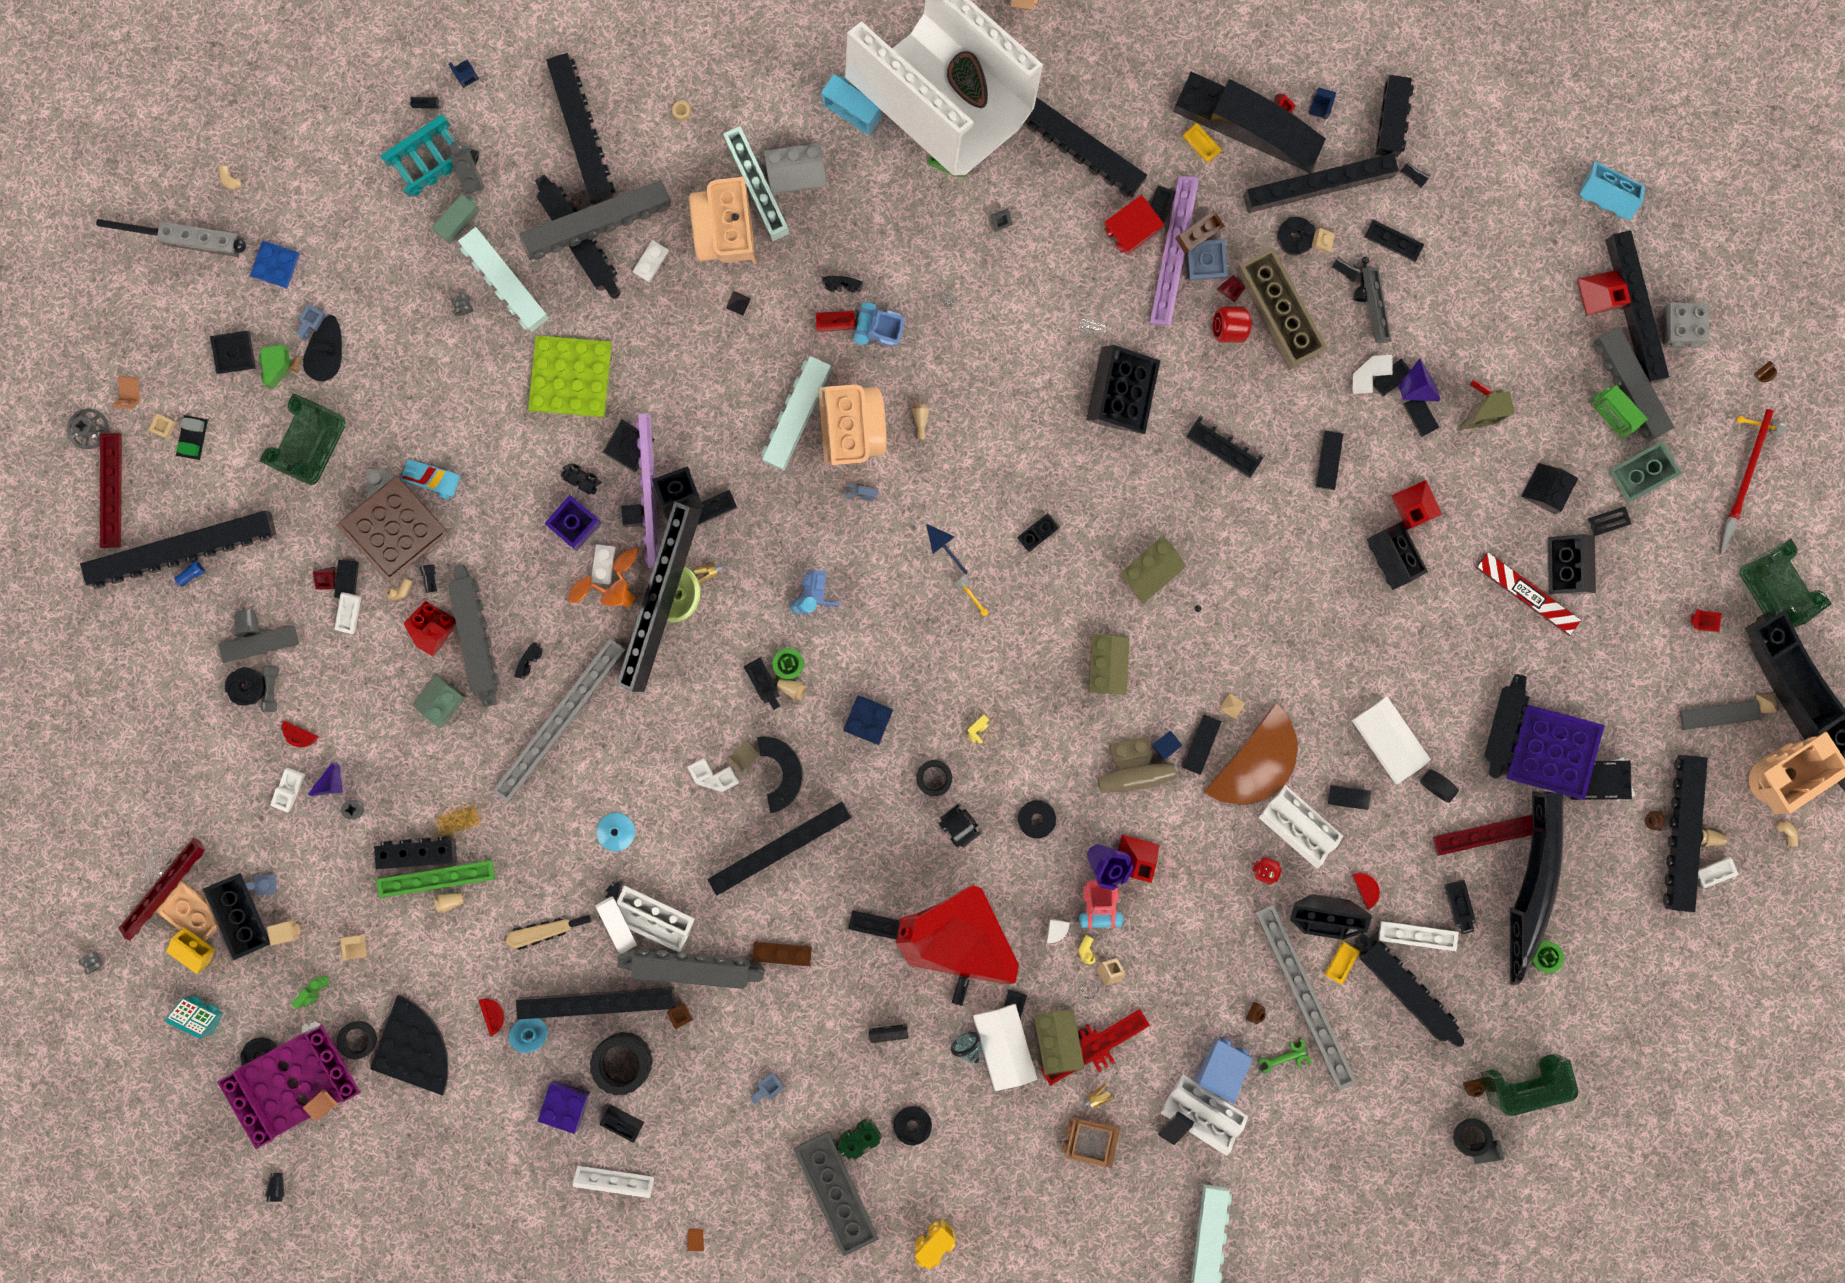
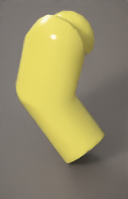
(1085, 951)

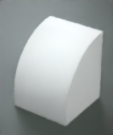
(1057, 930)

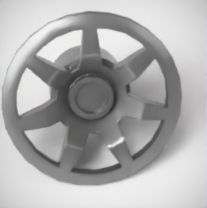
(86, 427)

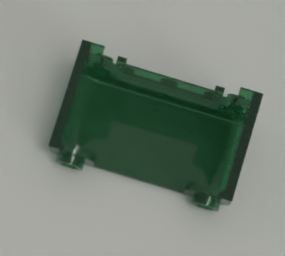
(307, 441)
(1778, 585)

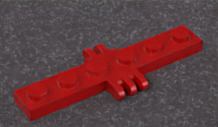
(1096, 1046)

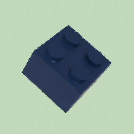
(868, 720)

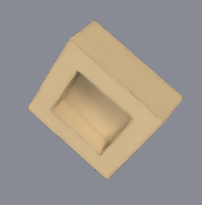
(1323, 240)
(162, 426)

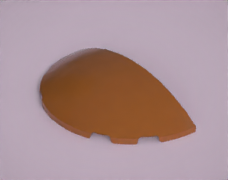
(1260, 764)

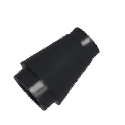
(275, 1188)

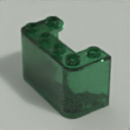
(1553, 1088)

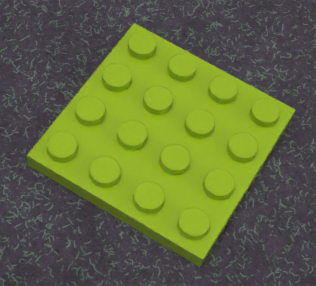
(570, 376)

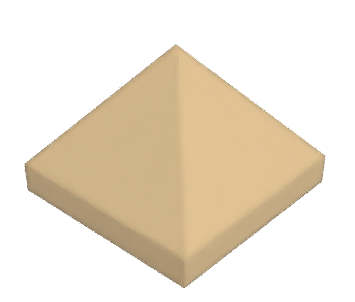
(1767, 703)
(1232, 706)

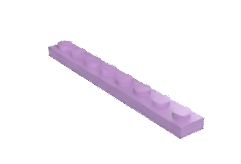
(1173, 254)
(648, 499)

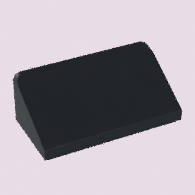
(888, 1033)
(621, 1123)

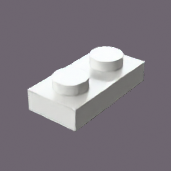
(650, 261)
(603, 564)

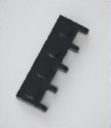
(1223, 448)

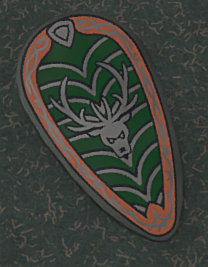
(968, 79)

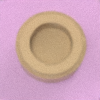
(681, 110)

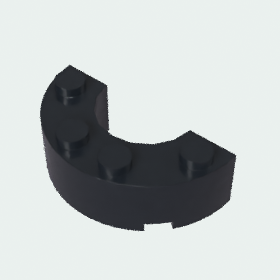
(791, 768)

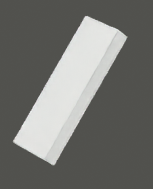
(616, 925)

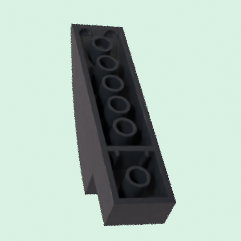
(1250, 120)

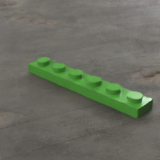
(436, 879)

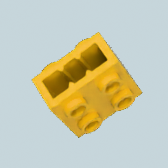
(934, 1244)

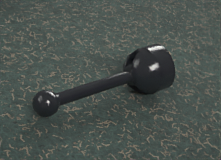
(1360, 293)

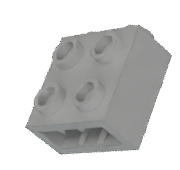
(1686, 324)

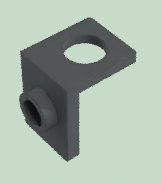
(1494, 1153)

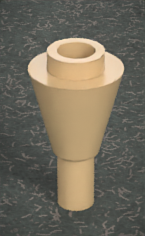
(920, 416)

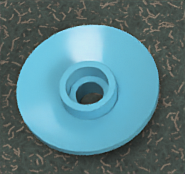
(625, 832)
(525, 1028)

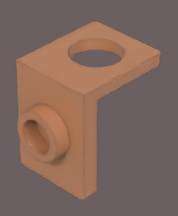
(128, 392)
(320, 1105)

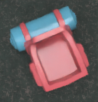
(1100, 908)

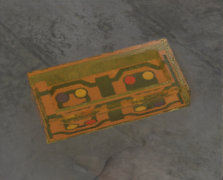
(458, 820)

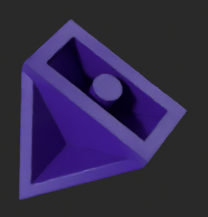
(1419, 385)
(329, 782)

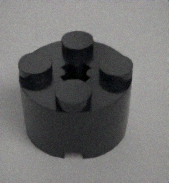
(960, 826)

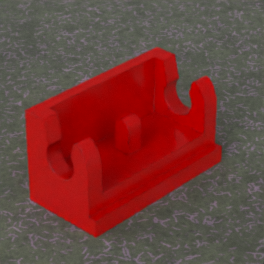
(835, 321)

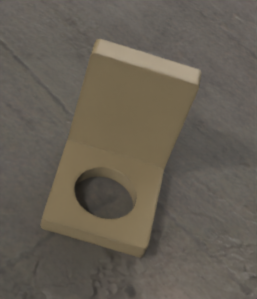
(743, 756)

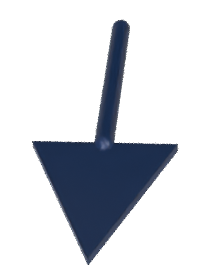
(938, 540)

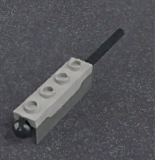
(186, 237)

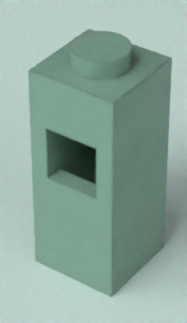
(456, 218)

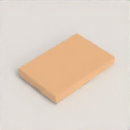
(188, 910)

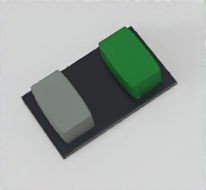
(191, 437)

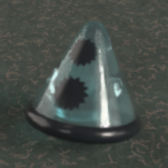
(967, 1047)

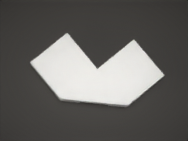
(1373, 367)
(720, 781)

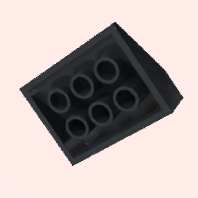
(1123, 389)

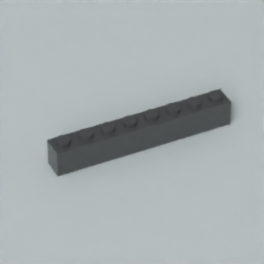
(595, 220)

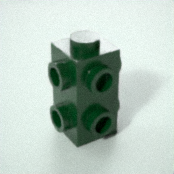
(855, 1142)

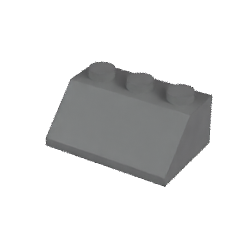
(795, 168)

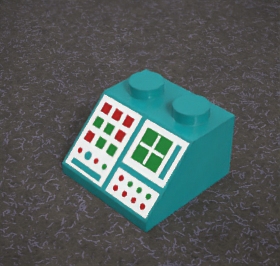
(195, 1017)

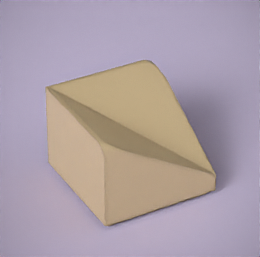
(1111, 972)

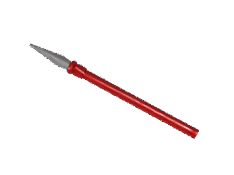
(1737, 507)

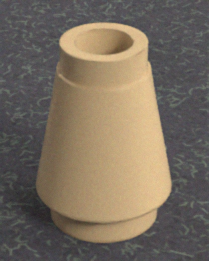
(792, 688)
(1712, 838)
(448, 901)

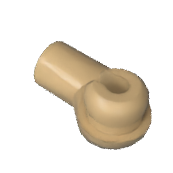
(227, 180)
(400, 592)
(1791, 832)

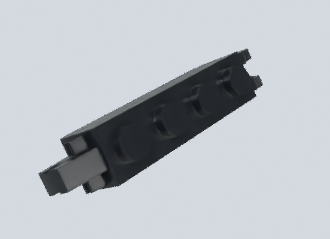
(1506, 725)

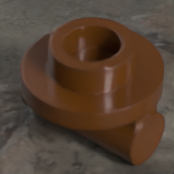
(1766, 372)
(1655, 820)
(1256, 1013)
(1474, 1087)

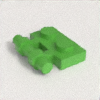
(309, 994)

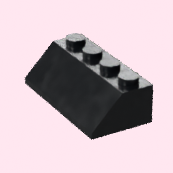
(235, 916)

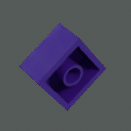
(573, 523)
(563, 1107)

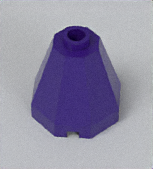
(1109, 866)

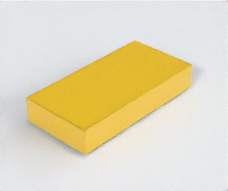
(1202, 143)
(1342, 962)

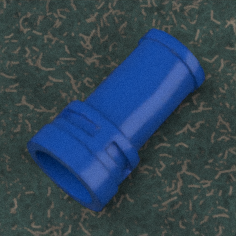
(192, 571)

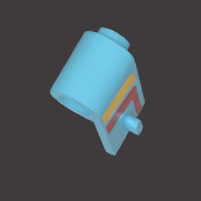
(431, 478)

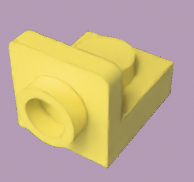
(980, 725)

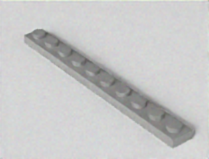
(559, 720)
(1305, 997)

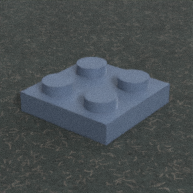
(1208, 261)

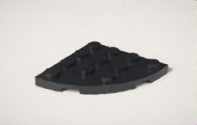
(413, 1048)

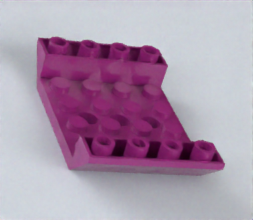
(262, 1092)

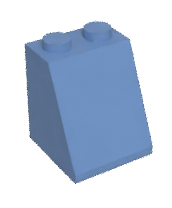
(1224, 1069)

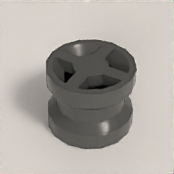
(461, 305)
(357, 809)
(91, 963)

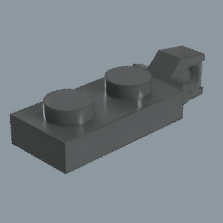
(465, 168)

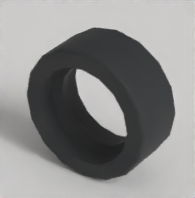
(919, 778)
(1439, 785)
(341, 1040)
(1487, 1134)

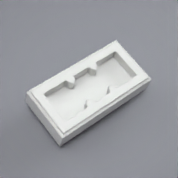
(347, 613)
(1716, 872)

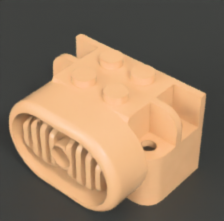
(712, 227)
(852, 423)
(1797, 773)

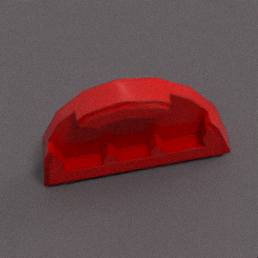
(297, 736)
(1368, 889)
(492, 1014)

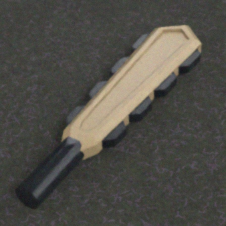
(533, 934)

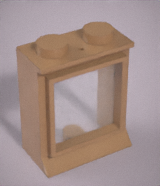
(1091, 1141)

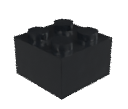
(676, 487)

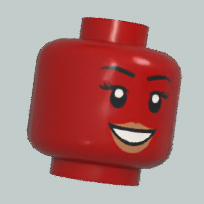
(1267, 870)

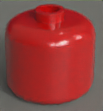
(1231, 324)

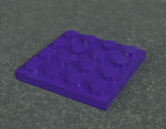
(1555, 752)

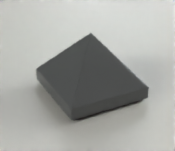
(1001, 219)

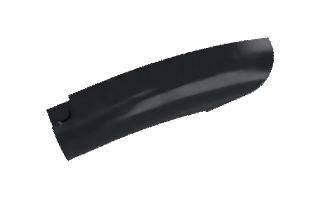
(1796, 679)
(1540, 884)

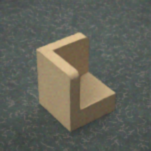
(353, 947)

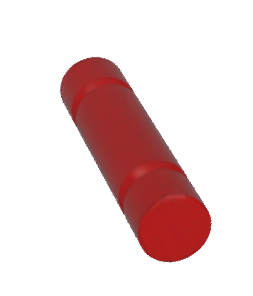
(1480, 387)

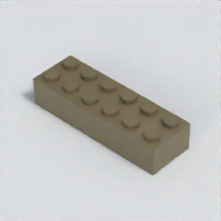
(1281, 308)

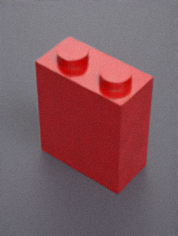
(1133, 225)

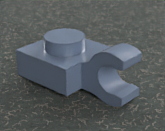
(310, 319)
(867, 494)
(263, 884)
(768, 1087)

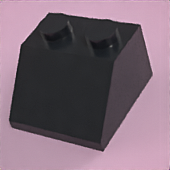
(1549, 487)

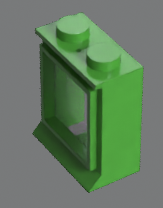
(1618, 410)

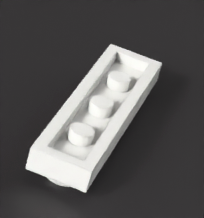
(1418, 936)
(613, 1181)

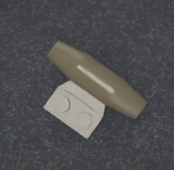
(1134, 767)

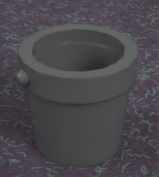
(246, 623)

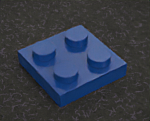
(274, 264)

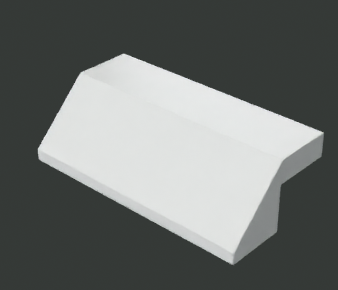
(1391, 740)
(1300, 826)
(654, 919)
(1005, 1047)
(1213, 1118)

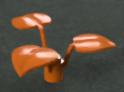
(618, 593)

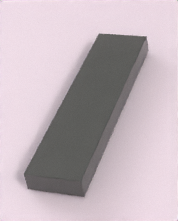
(1376, 304)
(258, 644)
(1720, 715)

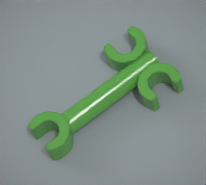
(1299, 1053)

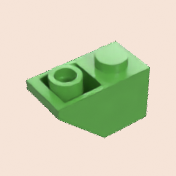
(275, 364)

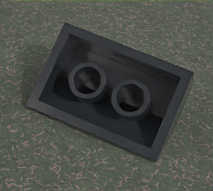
(1397, 555)
(1572, 564)

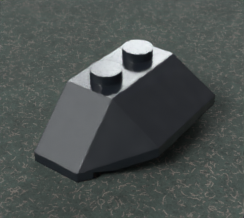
(1330, 917)

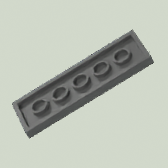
(836, 1193)

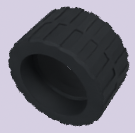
(599, 1073)

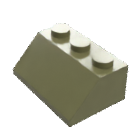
(1490, 410)
(1152, 569)
(1108, 664)
(1059, 1042)

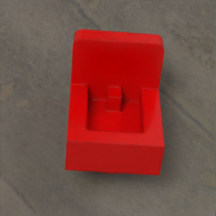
(1706, 621)

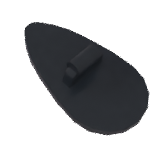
(324, 351)

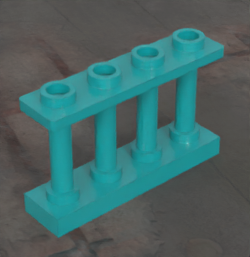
(409, 147)

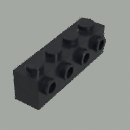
(1394, 115)
(415, 854)

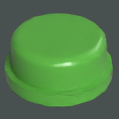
(788, 663)
(1548, 957)

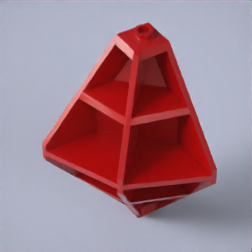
(959, 939)

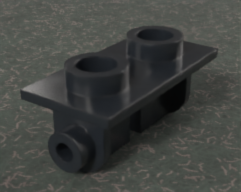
(573, 473)

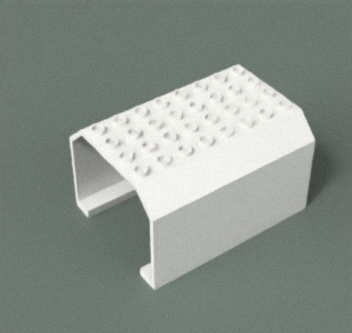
(914, 86)

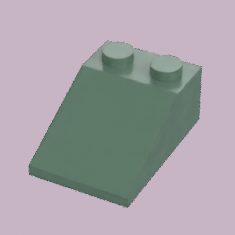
(1646, 471)

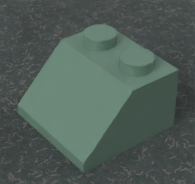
(439, 701)

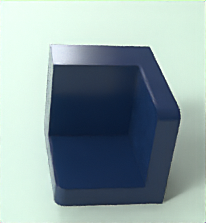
(464, 73)
(1322, 103)
(1166, 745)

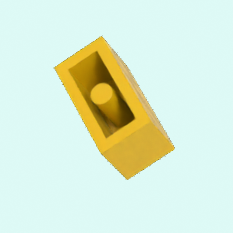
(190, 950)

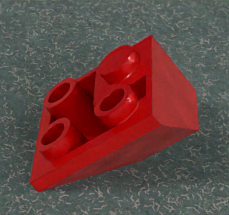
(1603, 292)
(1416, 505)
(429, 627)
(1143, 857)

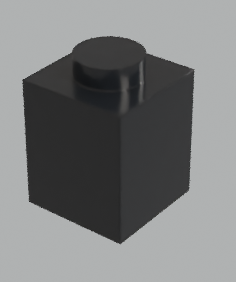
(632, 515)

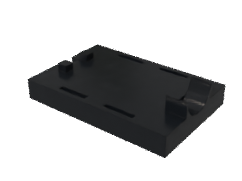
(1610, 781)

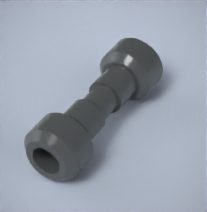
(270, 674)

